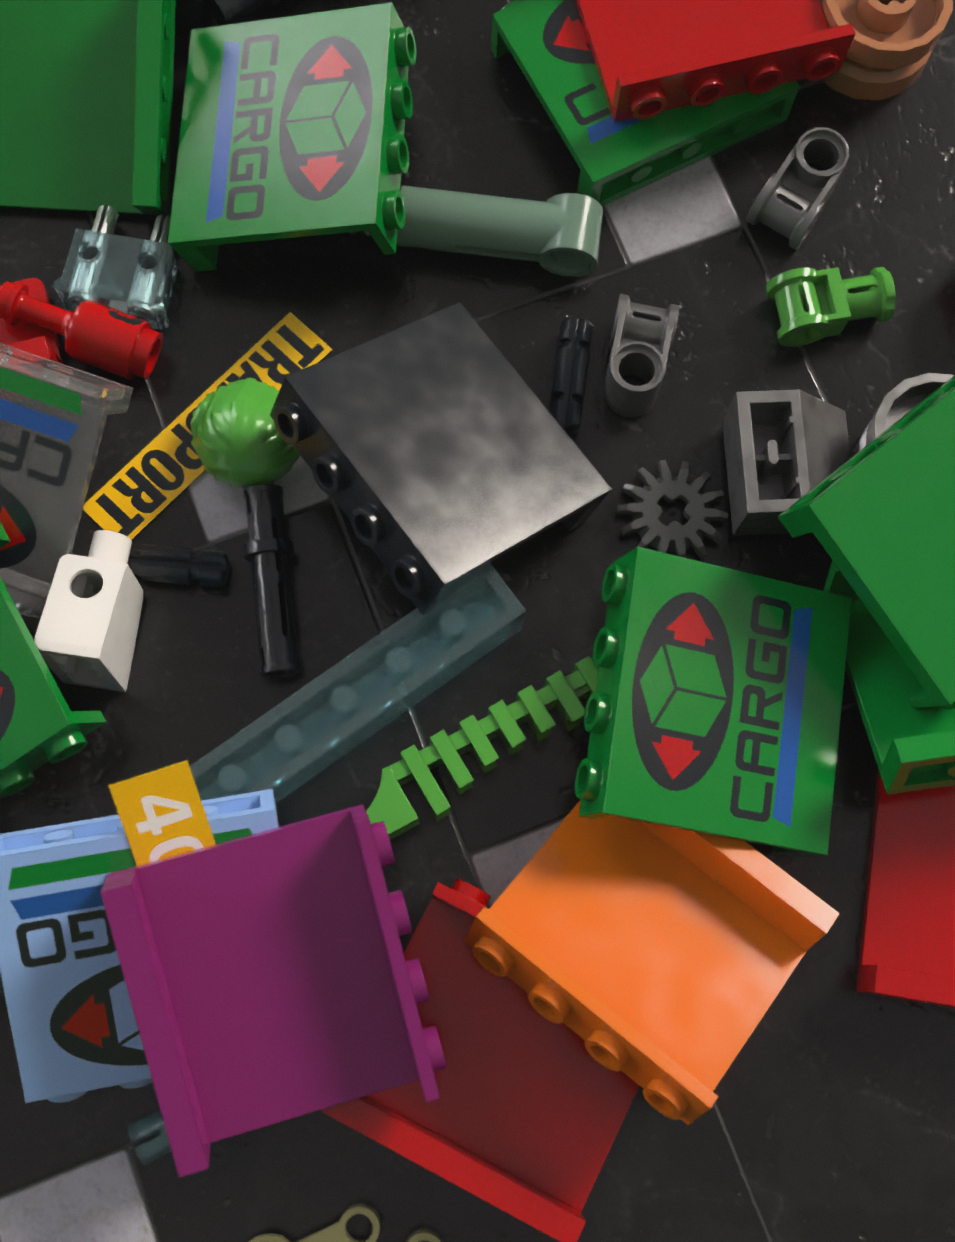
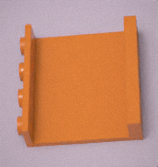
(651, 947)

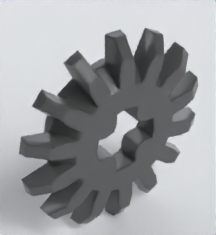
(675, 536)

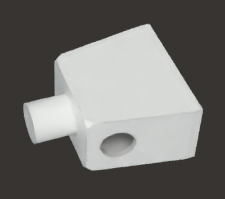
(92, 615)

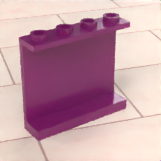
(270, 978)

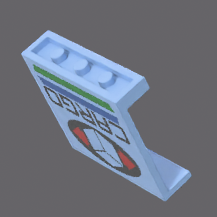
(59, 953)

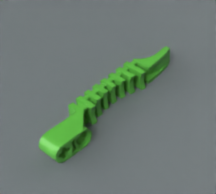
(475, 736)

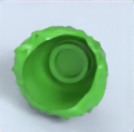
(239, 437)

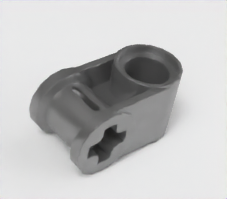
(797, 192)
(639, 347)

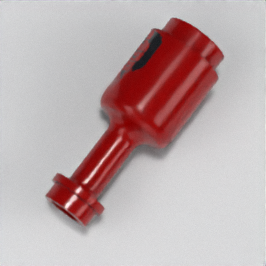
(91, 332)

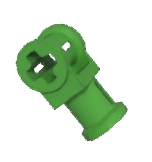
(821, 303)

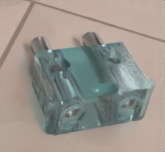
(120, 270)

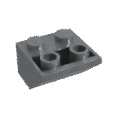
(778, 452)

